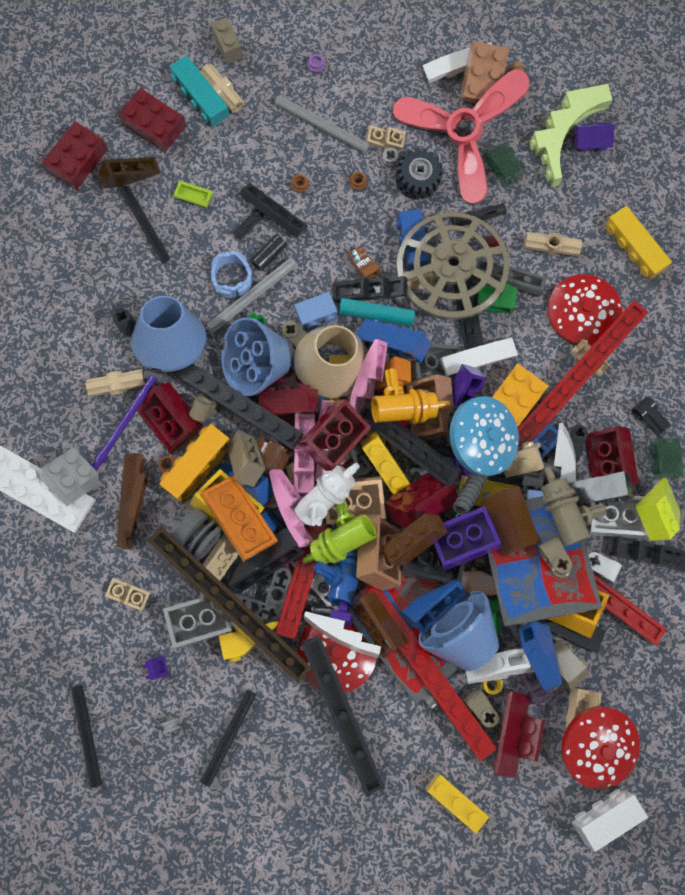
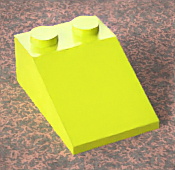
(660, 512)

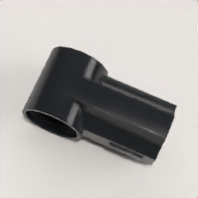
(647, 411)

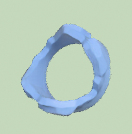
(231, 257)

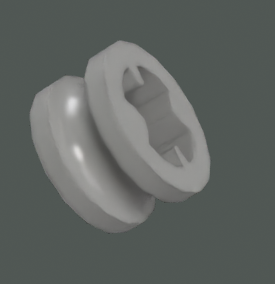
(391, 162)
(170, 725)

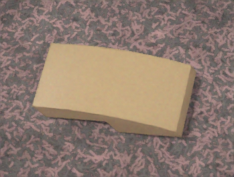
(385, 138)
(127, 594)

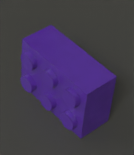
(467, 538)

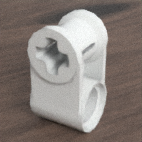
(604, 567)

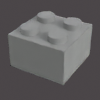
(69, 476)

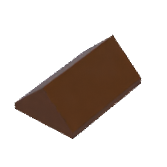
(511, 520)
(378, 623)

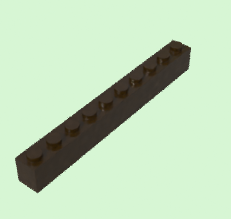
(228, 606)

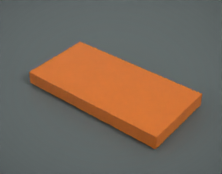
(238, 518)

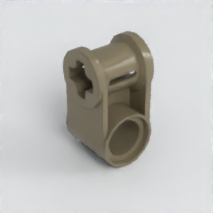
(294, 338)
(203, 408)
(555, 554)
(479, 706)

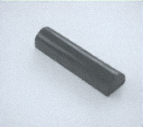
(517, 278)

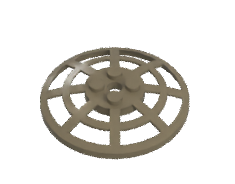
(453, 274)

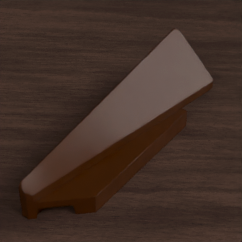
(132, 496)

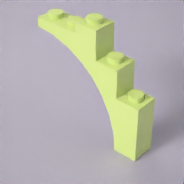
(575, 107)

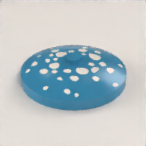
(484, 436)

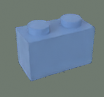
(316, 311)

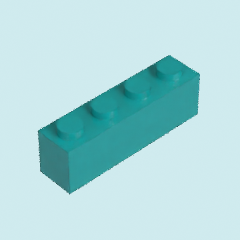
(199, 91)

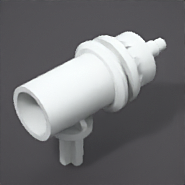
(331, 489)

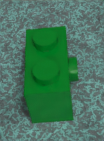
(504, 303)

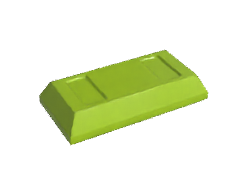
(193, 194)

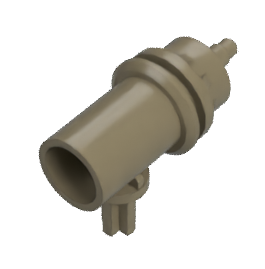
(568, 517)

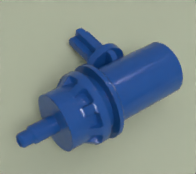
(341, 578)

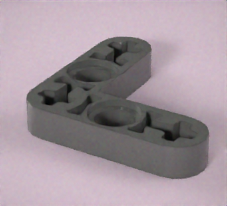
(270, 601)

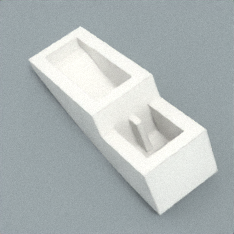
(565, 455)

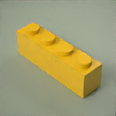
(638, 243)

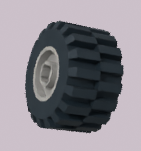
(419, 173)

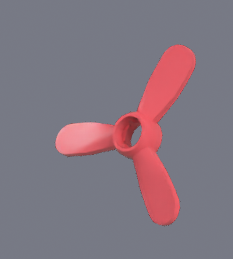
(493, 103)

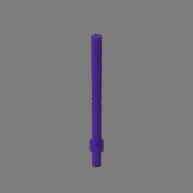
(101, 456)

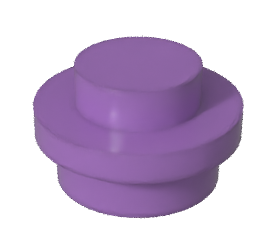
(316, 63)

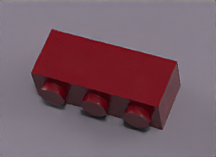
(290, 400)

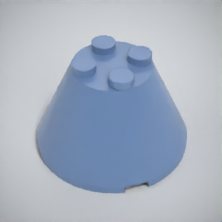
(254, 356)

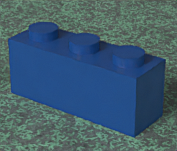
(405, 223)

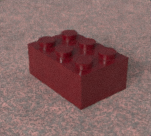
(152, 120)
(75, 155)
(334, 435)
(421, 497)

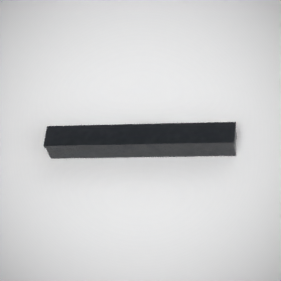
(342, 715)

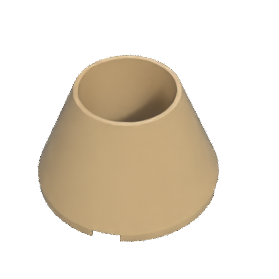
(330, 379)

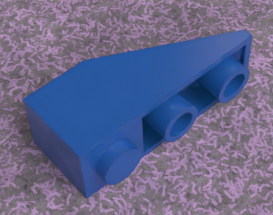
(540, 651)

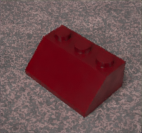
(168, 417)
(611, 453)

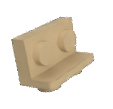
(221, 557)

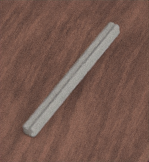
(322, 124)
(251, 295)

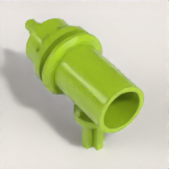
(335, 544)

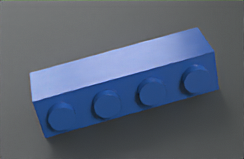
(401, 341)

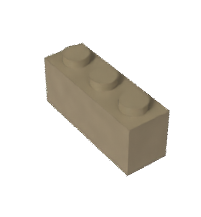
(245, 459)

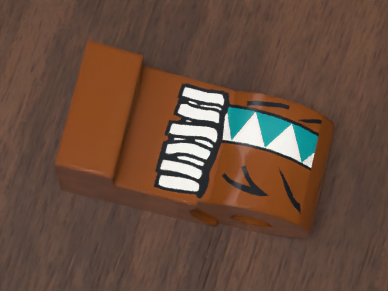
(363, 264)

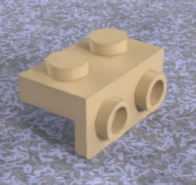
(526, 460)
(581, 700)

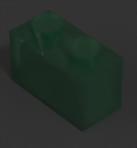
(505, 165)
(666, 458)

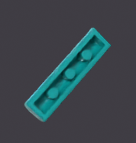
(376, 311)

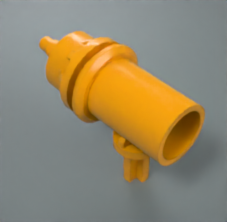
(397, 406)

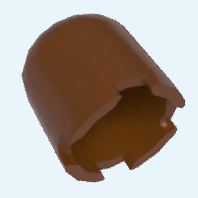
(273, 455)

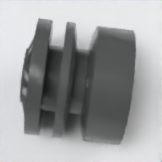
(197, 534)

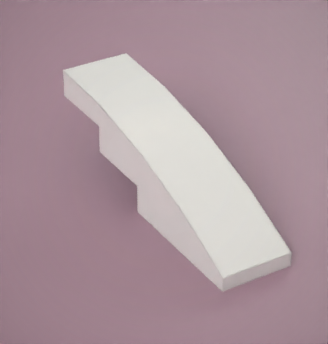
(447, 65)
(479, 356)
(334, 630)

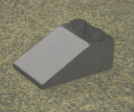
(431, 363)

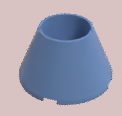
(171, 346)
(464, 634)

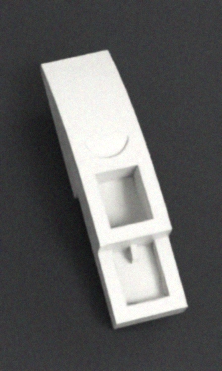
(501, 666)

